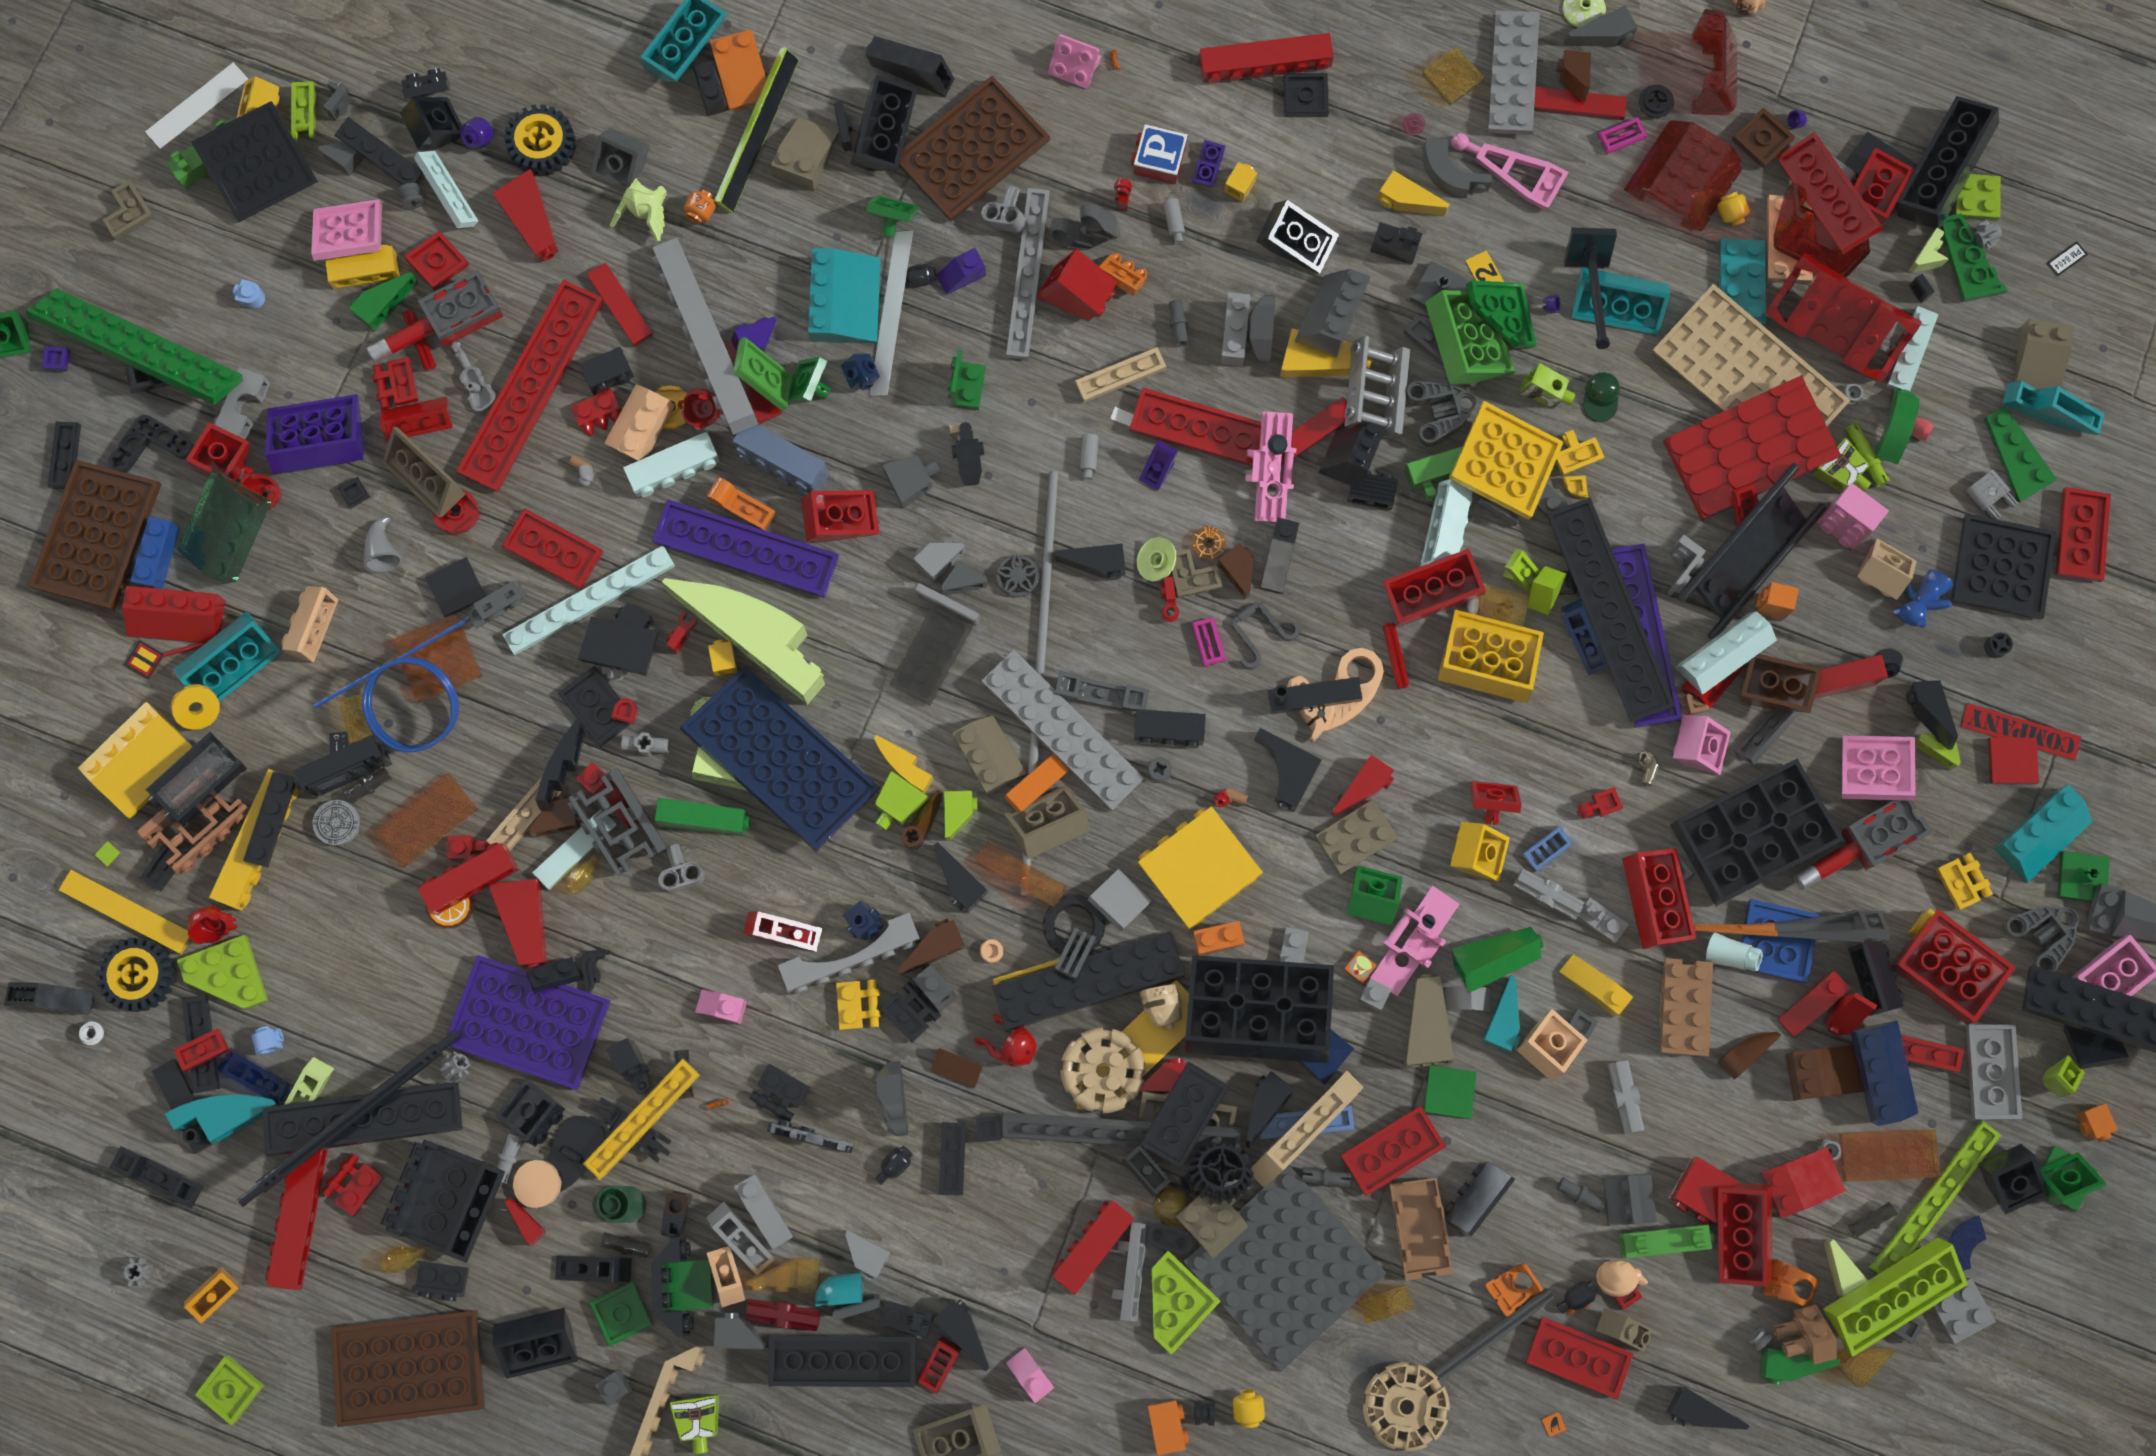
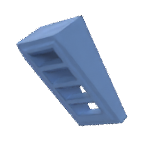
(1558, 830)

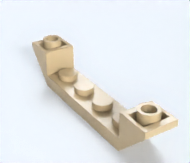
(1306, 1129)
(688, 1360)

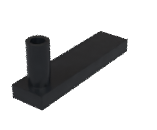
(1314, 695)
(179, 1093)

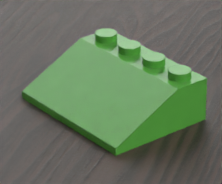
(1466, 341)

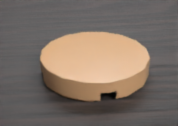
(537, 1184)

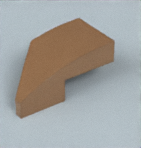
(1690, 706)

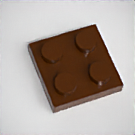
(1763, 138)

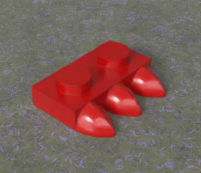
(596, 410)

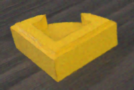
(1576, 486)

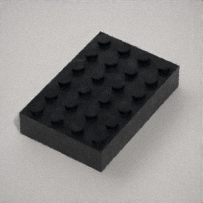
(1756, 832)
(1259, 1009)

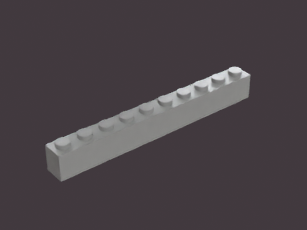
(705, 336)

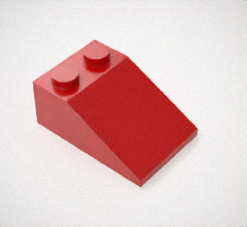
(1882, 183)
(839, 515)
(1803, 1182)

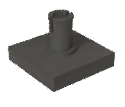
(1435, 280)

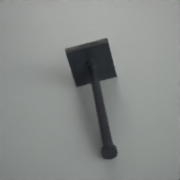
(1592, 249)

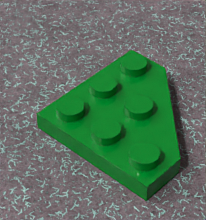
(1505, 309)

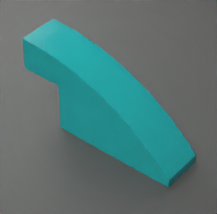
(2054, 407)
(219, 1114)

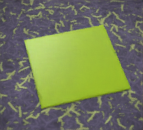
(107, 853)

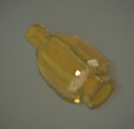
(582, 875)
(401, 1258)

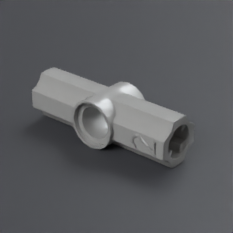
(1548, 894)
(1625, 1097)

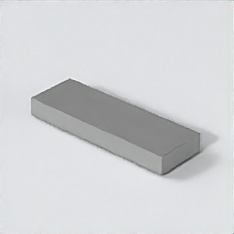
(947, 604)

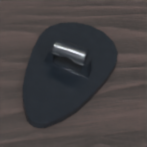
(573, 1146)

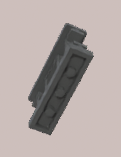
(633, 812)

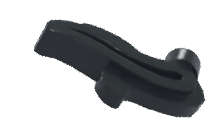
(588, 968)

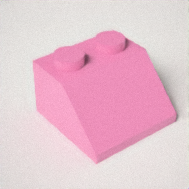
(1701, 744)

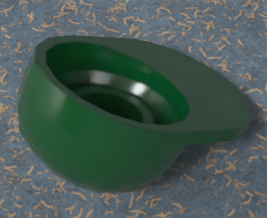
(1601, 397)
(619, 1204)

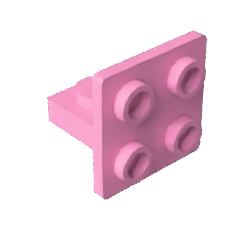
(1074, 61)

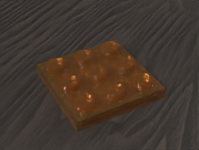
(449, 653)

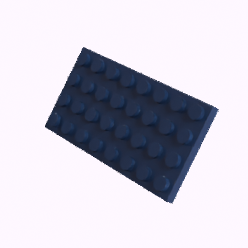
(780, 758)

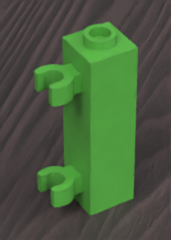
(188, 165)
(1431, 471)
(1666, 1241)

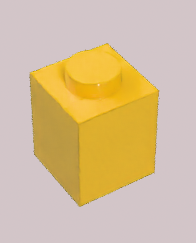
(1240, 181)
(723, 657)

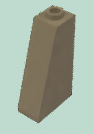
(1428, 1029)

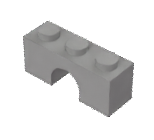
(1235, 329)
(251, 389)

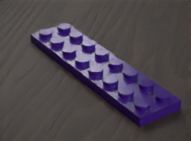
(745, 548)
(1638, 579)

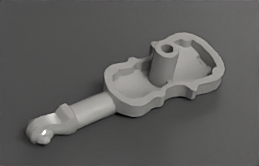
(480, 394)

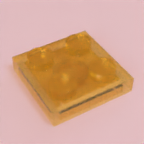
(1453, 76)

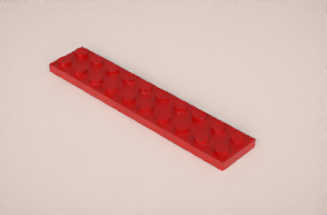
(530, 386)

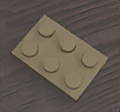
(1356, 837)

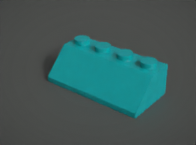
(682, 39)
(1625, 301)
(229, 657)
(2045, 832)

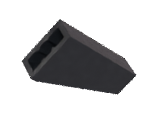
(911, 64)

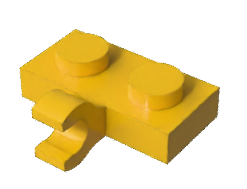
(1577, 454)

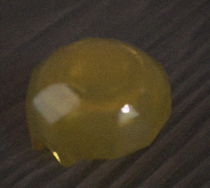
(1168, 1205)

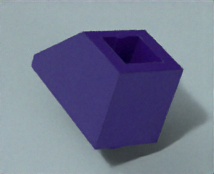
(757, 333)

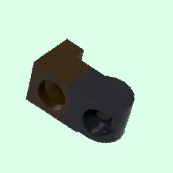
(675, 1213)

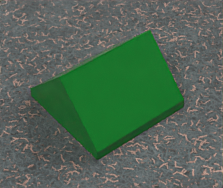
(13, 334)
(2070, 1179)

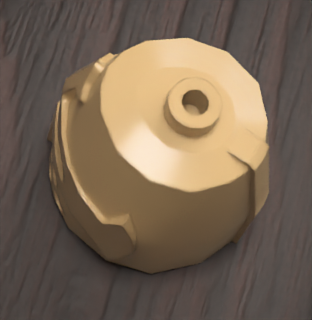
(1162, 1005)

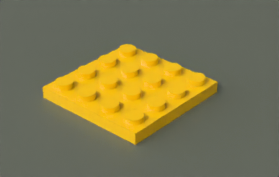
(1506, 460)

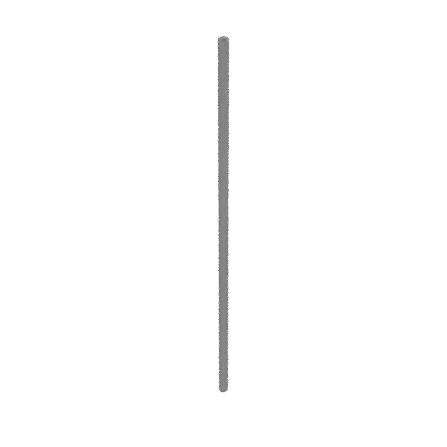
(1043, 614)

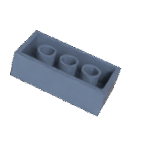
(781, 459)

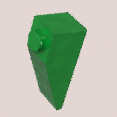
(380, 301)
(1777, 1367)

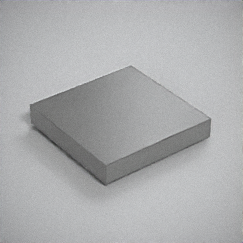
(1119, 900)

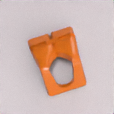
(1782, 1284)
(1505, 1292)

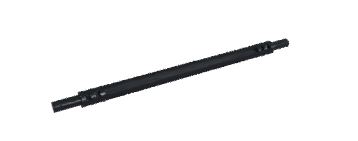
(348, 1118)

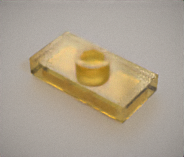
(354, 718)

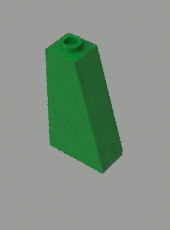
(701, 817)
(1495, 957)

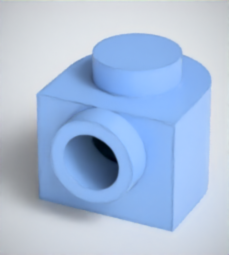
(248, 294)
(267, 1040)

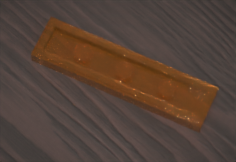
(1021, 874)

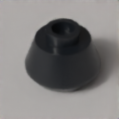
(1892, 660)

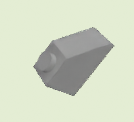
(937, 558)
(867, 1255)

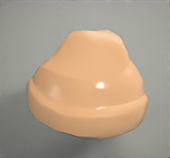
(1619, 1278)

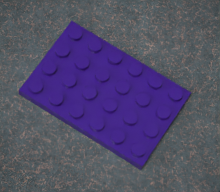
(532, 1032)

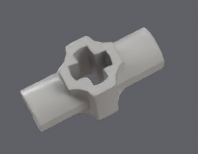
(657, 745)

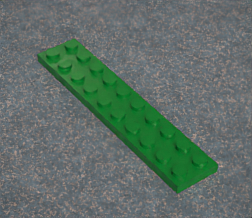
(135, 346)

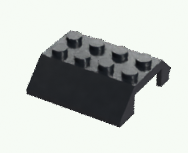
(443, 1199)

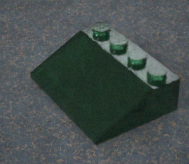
(223, 527)

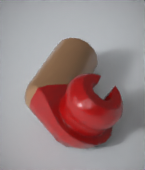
(1229, 795)

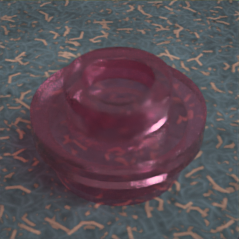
(1411, 129)

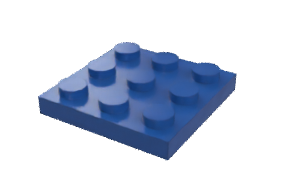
(1781, 955)

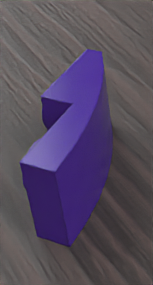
(1208, 163)

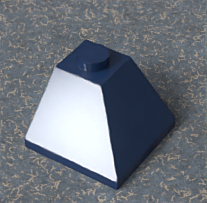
(1338, 1053)

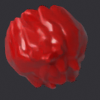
(209, 925)

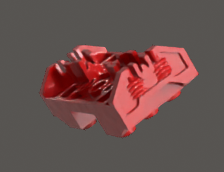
(1843, 317)

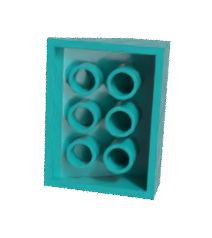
(843, 296)

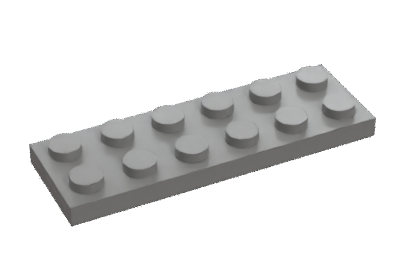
(1514, 72)

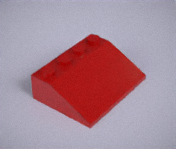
(1953, 967)

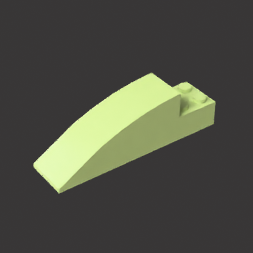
(756, 630)

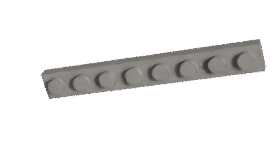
(1028, 274)

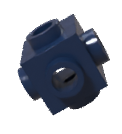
(860, 371)
(863, 921)

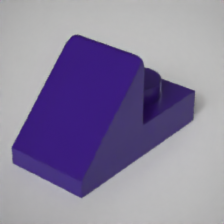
(1158, 465)

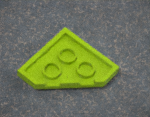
(226, 972)
(1178, 1302)

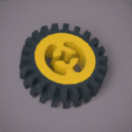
(526, 131)
(116, 971)

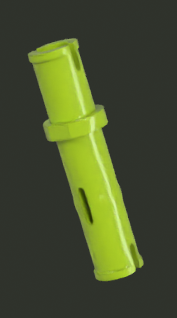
(1864, 448)

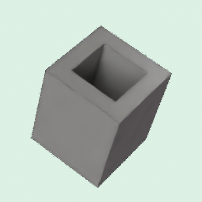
(1374, 995)

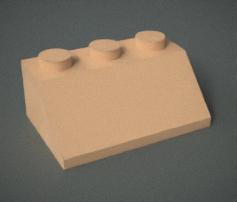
(640, 423)
(309, 623)

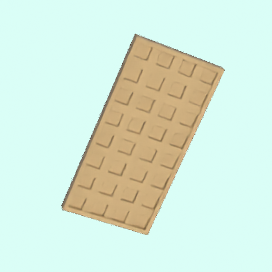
(1737, 358)

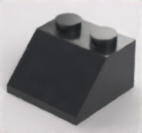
(431, 122)
(2014, 1178)

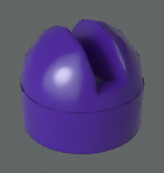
(1797, 115)
(1552, 304)

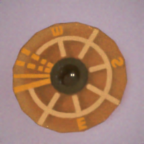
(1208, 542)

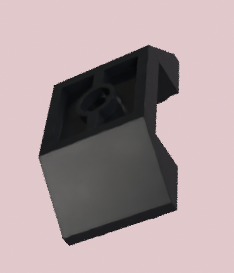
(678, 1322)

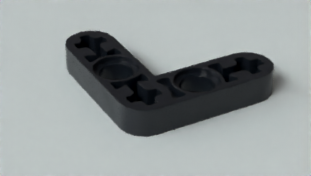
(144, 437)

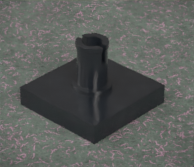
(2094, 1050)

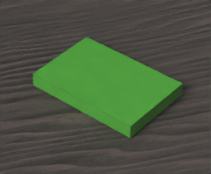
(763, 373)

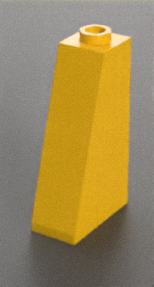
(1308, 362)

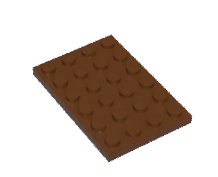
(972, 148)
(94, 535)
(407, 1368)

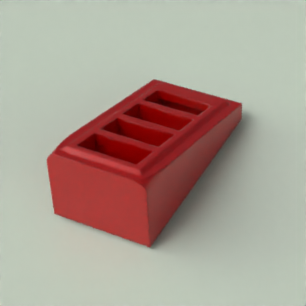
(1738, 508)
(528, 1226)
(950, 1347)

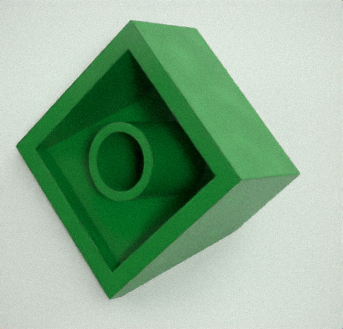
(1374, 895)

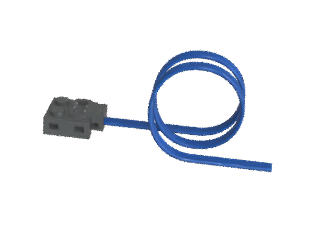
(484, 612)

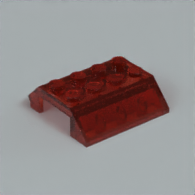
(1687, 172)

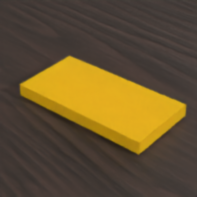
(1156, 1041)

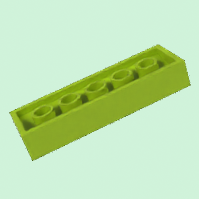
(1896, 1295)

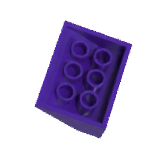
(314, 434)

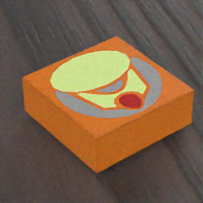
(1360, 967)

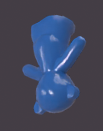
(1925, 599)

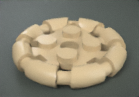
(1095, 1057)
(1391, 1406)

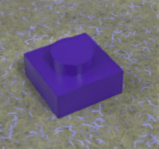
(55, 358)

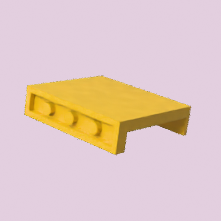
(1199, 867)

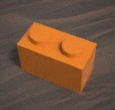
(1776, 601)
(1218, 938)
(1167, 1428)

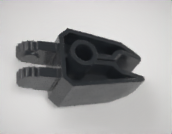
(968, 454)

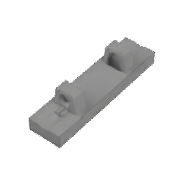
(1134, 1270)

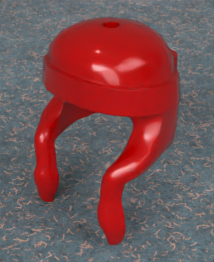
(695, 410)
(261, 484)
(1017, 1049)

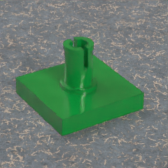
(893, 211)
(806, 381)
(2080, 875)

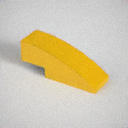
(904, 764)

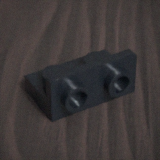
(441, 1279)

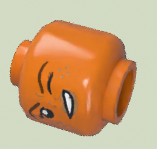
(699, 207)

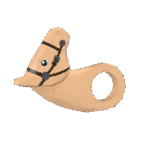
(1330, 717)

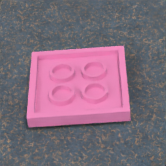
(346, 230)
(1878, 768)

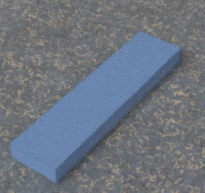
(1284, 1121)

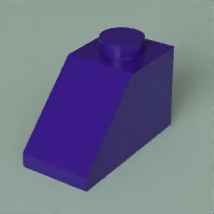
(961, 271)

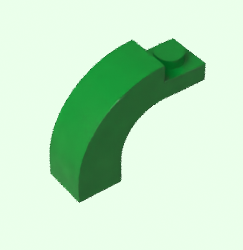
(1899, 426)

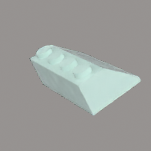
(1727, 652)

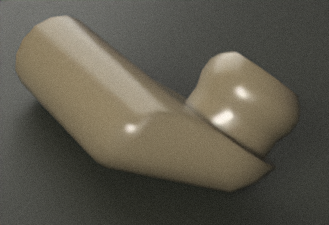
(1650, 767)

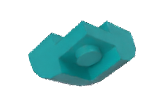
(840, 1290)

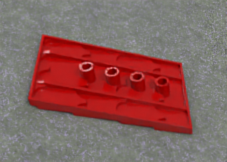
(1751, 445)

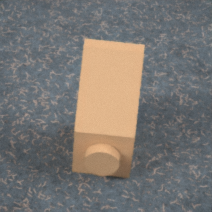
(726, 1276)

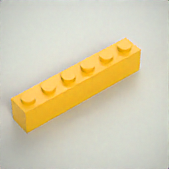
(238, 876)

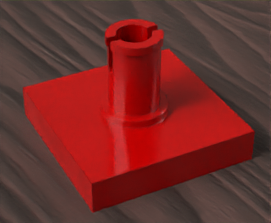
(1495, 798)

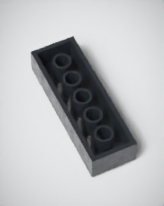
(1948, 162)
(842, 1361)

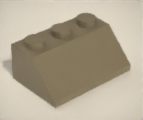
(989, 754)
(1048, 822)

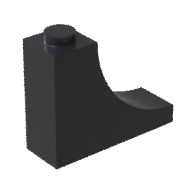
(1294, 769)
(49, 997)

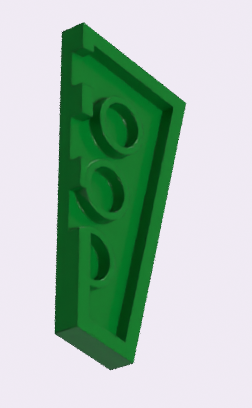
(1968, 262)
(2022, 462)

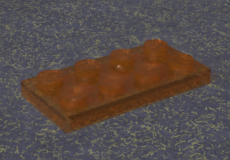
(426, 820)
(1889, 1155)

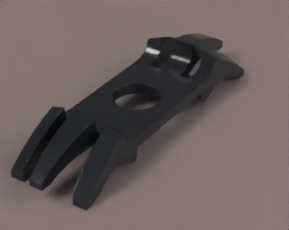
(618, 1117)

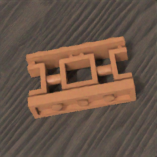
(202, 841)

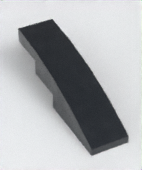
(563, 759)

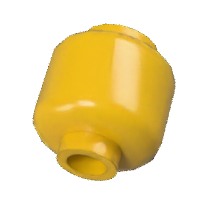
(1733, 208)
(1248, 1408)

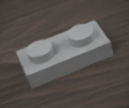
(1294, 945)

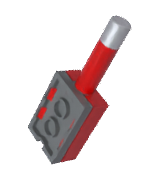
(449, 314)
(1870, 841)

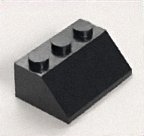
(1352, 453)
(1876, 976)
(1477, 1198)
(534, 1343)

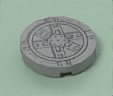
(336, 822)

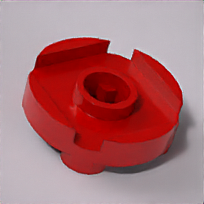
(464, 521)

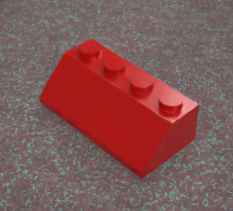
(1434, 587)
(172, 614)
(1659, 898)
(1745, 1234)

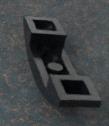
(156, 1176)

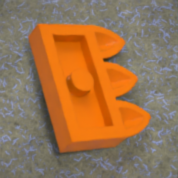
(1124, 273)

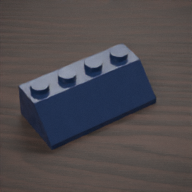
(1884, 1073)

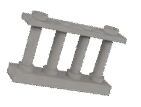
(1396, 387)

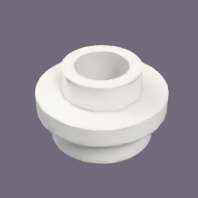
(84, 1033)

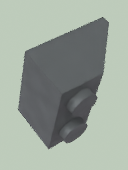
(618, 158)
(737, 1333)

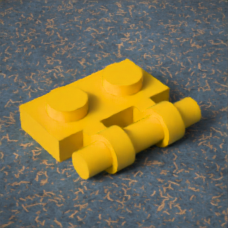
(1958, 884)
(850, 1005)

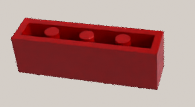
(468, 878)
(1093, 1247)

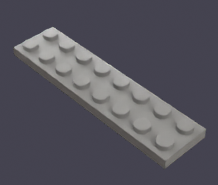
(1062, 730)

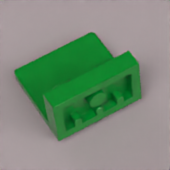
(966, 384)

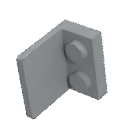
(1690, 555)

